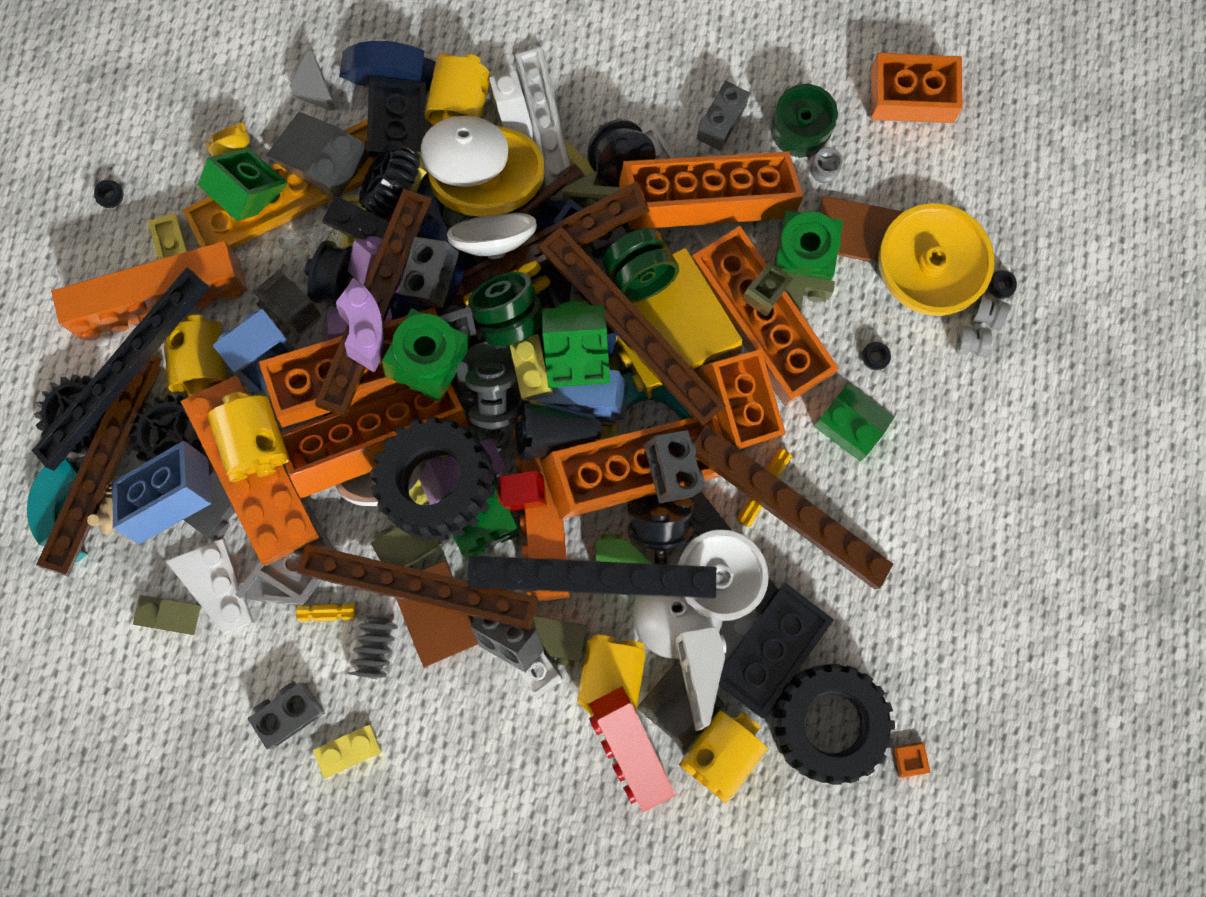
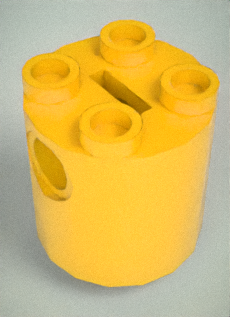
(457, 88)
(191, 358)
(247, 436)
(609, 668)
(725, 754)

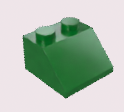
(240, 182)
(854, 422)

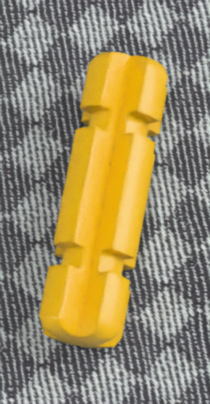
(326, 612)

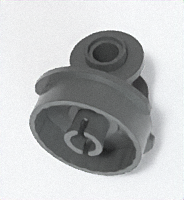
(489, 386)

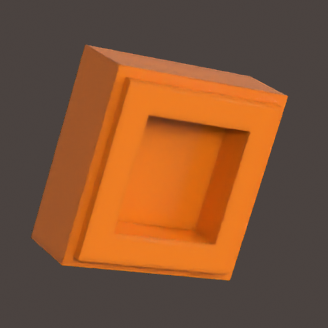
(911, 759)

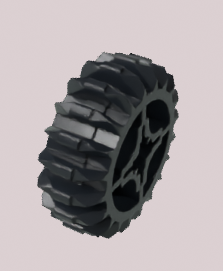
(387, 176)
(60, 397)
(175, 423)

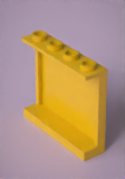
(688, 320)

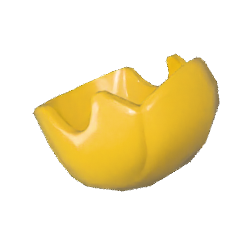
(229, 139)

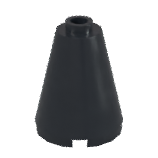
(551, 428)

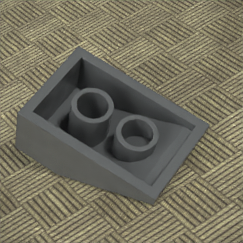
(319, 154)

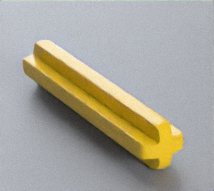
(776, 467)

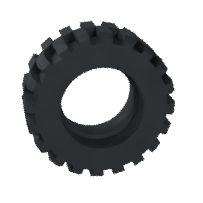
(406, 452)
(873, 716)

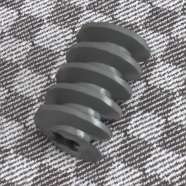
(373, 647)

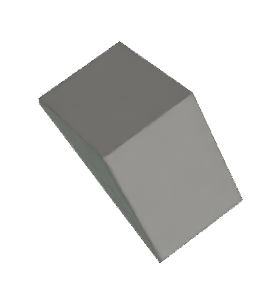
(309, 83)

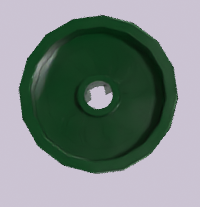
(804, 120)
(641, 264)
(506, 308)

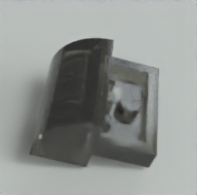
(670, 708)

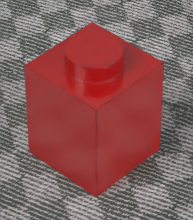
(522, 490)

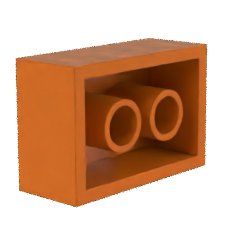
(916, 88)
(749, 399)

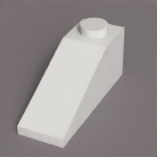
(511, 103)
(702, 663)

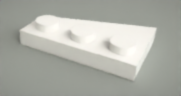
(213, 583)

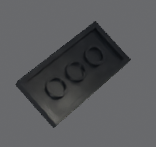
(773, 650)

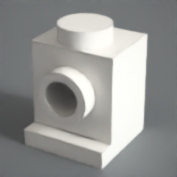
(547, 681)

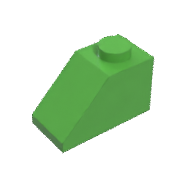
(613, 549)

